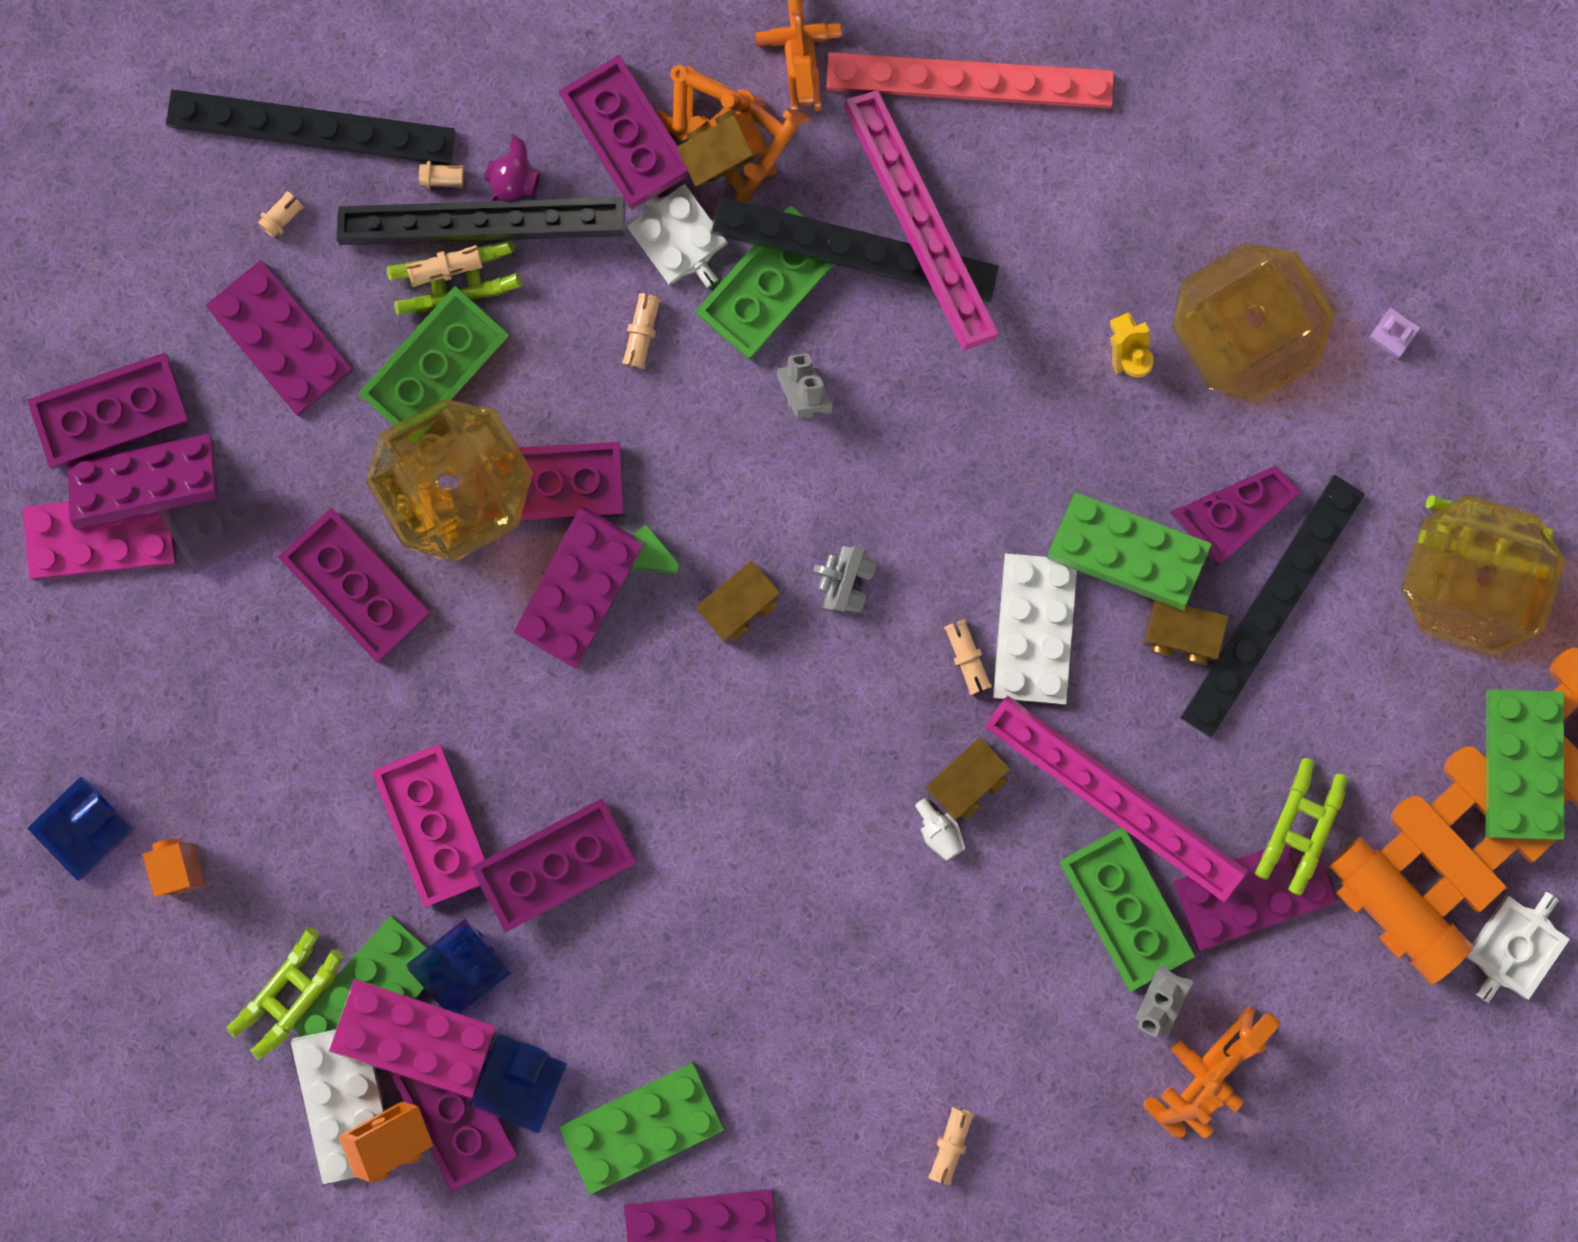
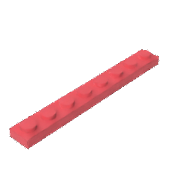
(970, 80)

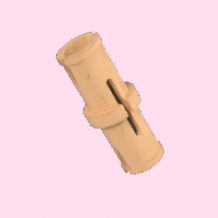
(444, 266)
(641, 331)
(967, 656)
(951, 1145)

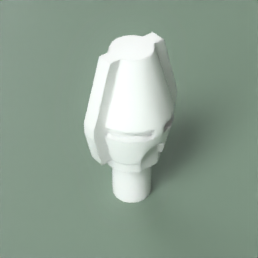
(940, 831)

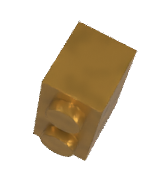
(722, 148)
(739, 602)
(1186, 632)
(967, 779)

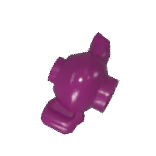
(512, 174)

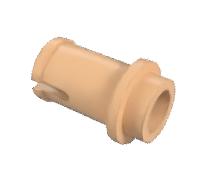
(441, 176)
(278, 216)

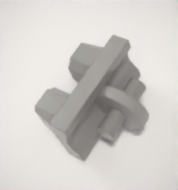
(803, 387)
(839, 578)
(1162, 1002)

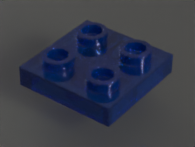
(80, 828)
(458, 968)
(518, 1083)

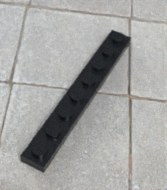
(310, 127)
(481, 221)
(834, 244)
(1272, 606)

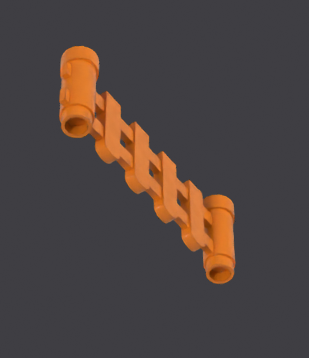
(1414, 921)

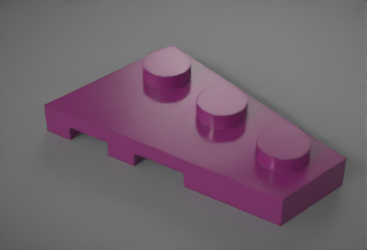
(1236, 511)

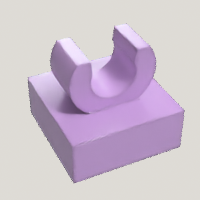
(1394, 333)

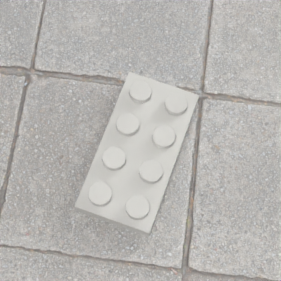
(1034, 630)
(336, 1099)

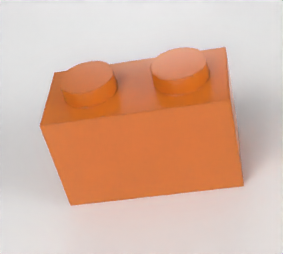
(173, 867)
(386, 1142)

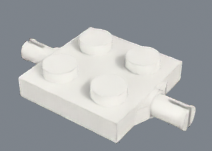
(677, 236)
(1517, 947)

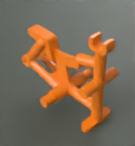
(800, 53)
(741, 102)
(1209, 1086)

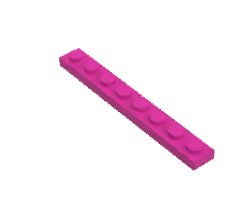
(920, 220)
(1116, 798)

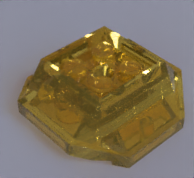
(1229, 350)
(457, 443)
(1444, 566)

